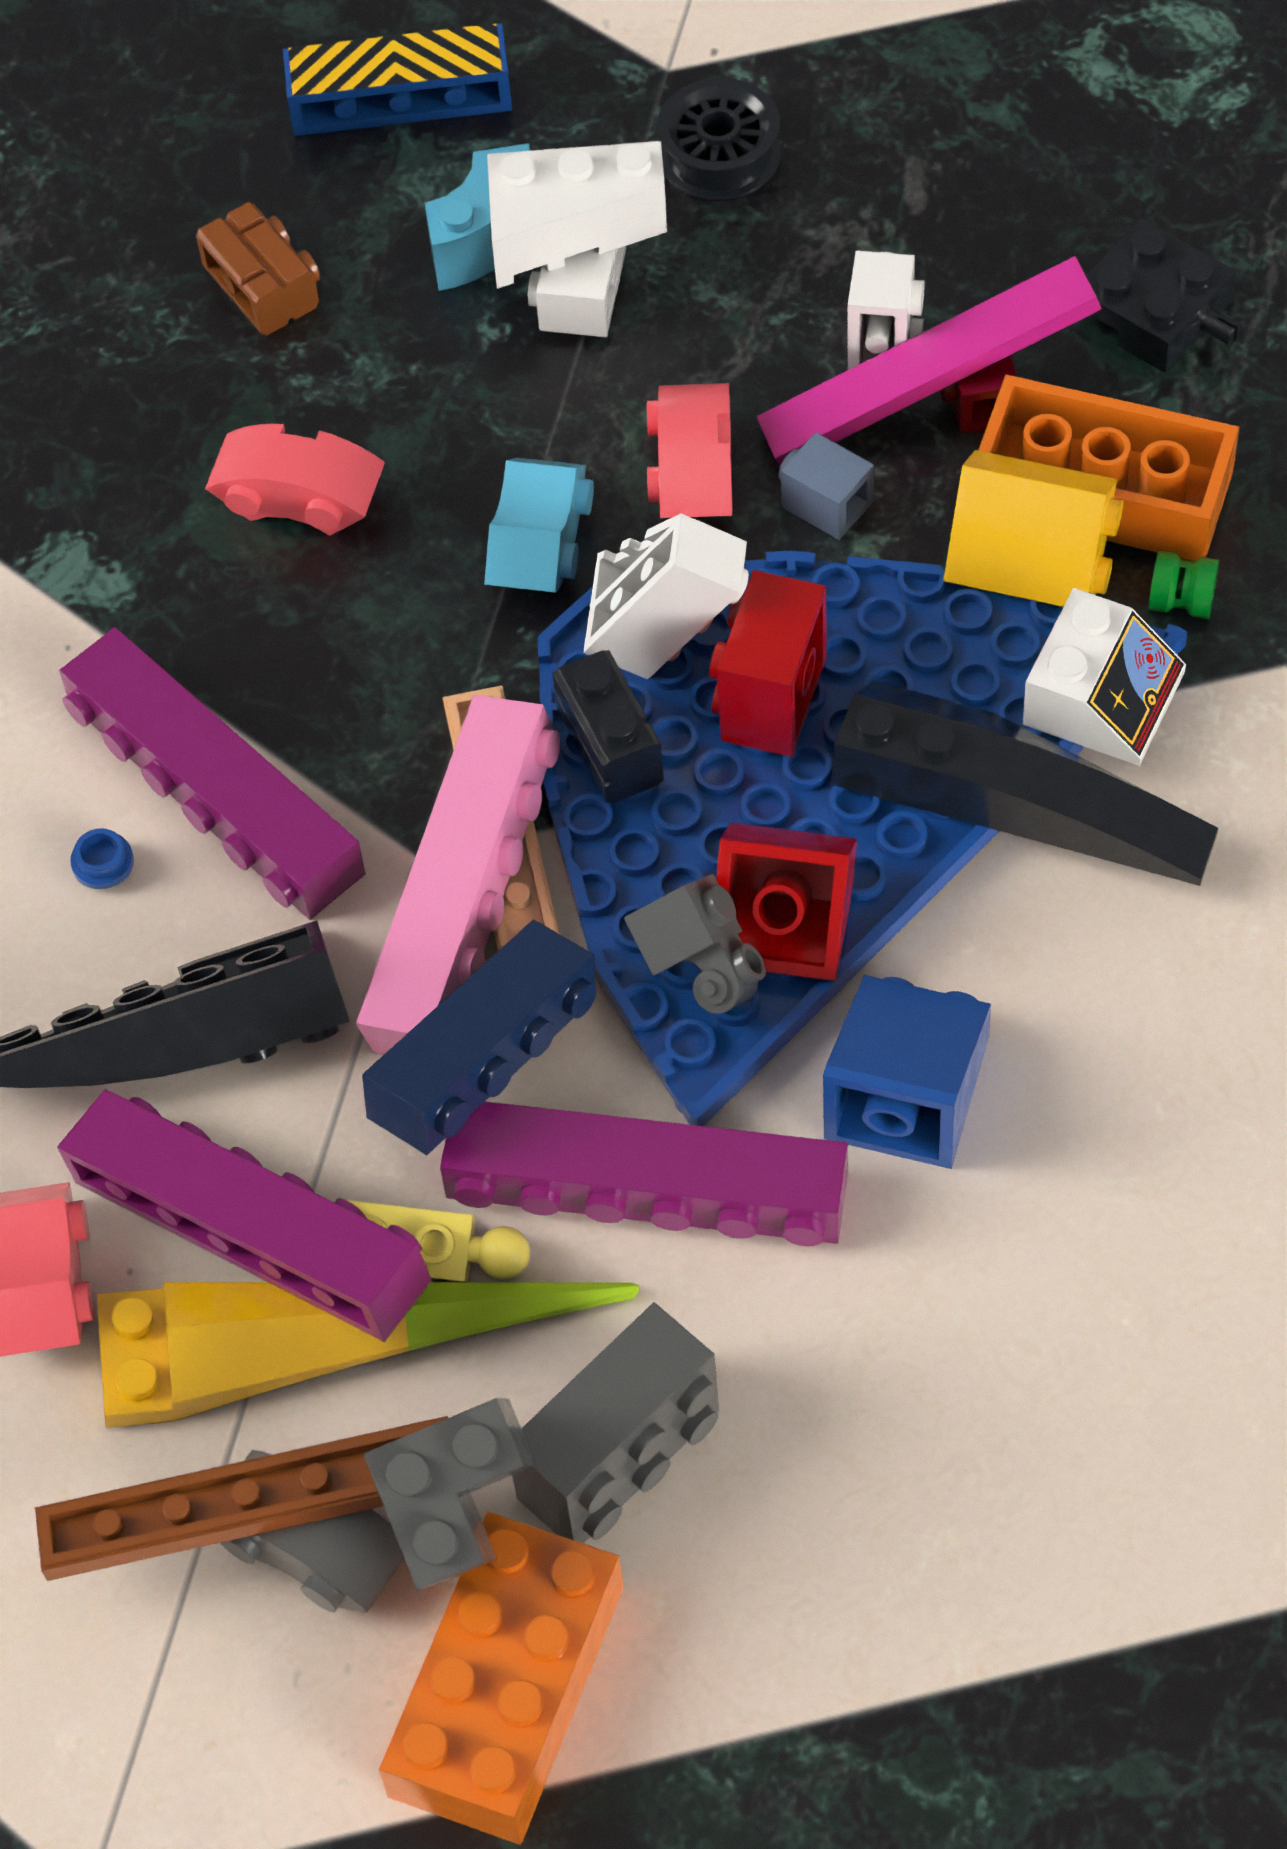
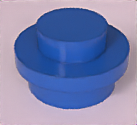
(101, 859)

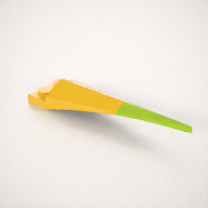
(226, 1341)

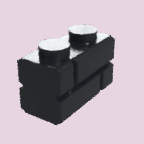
(608, 726)

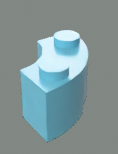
(462, 226)
(537, 524)

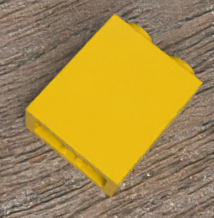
(1031, 529)

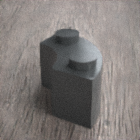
(336, 1559)

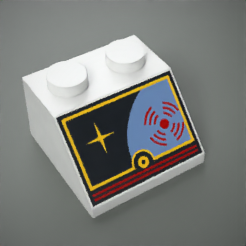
(1102, 679)

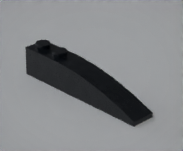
(1011, 781)
(212, 1014)

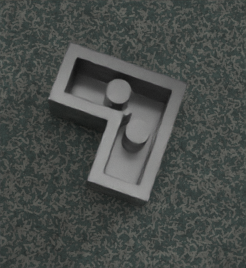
(429, 1486)

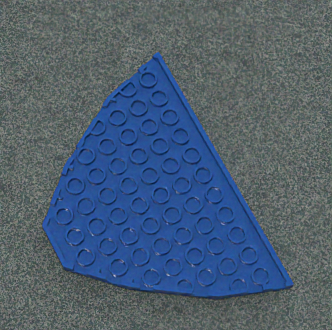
(881, 625)

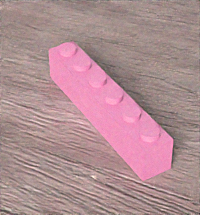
(461, 865)

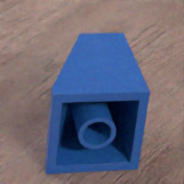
(905, 1070)

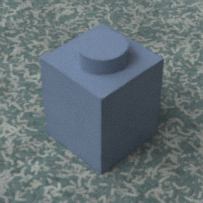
(826, 485)

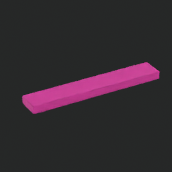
(932, 359)

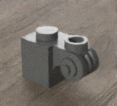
(701, 928)

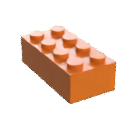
(1165, 462)
(503, 1680)

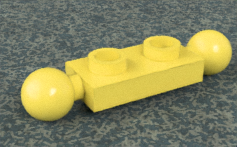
(451, 1242)

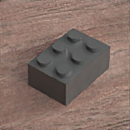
(618, 1426)

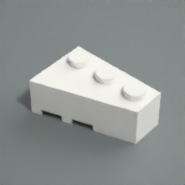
(572, 202)
(663, 592)

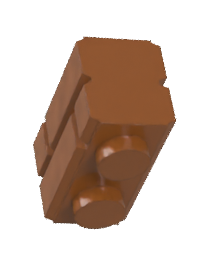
(259, 267)

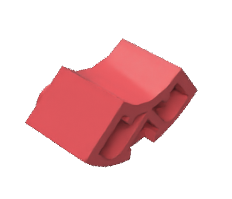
(692, 450)
(295, 477)
(41, 1269)

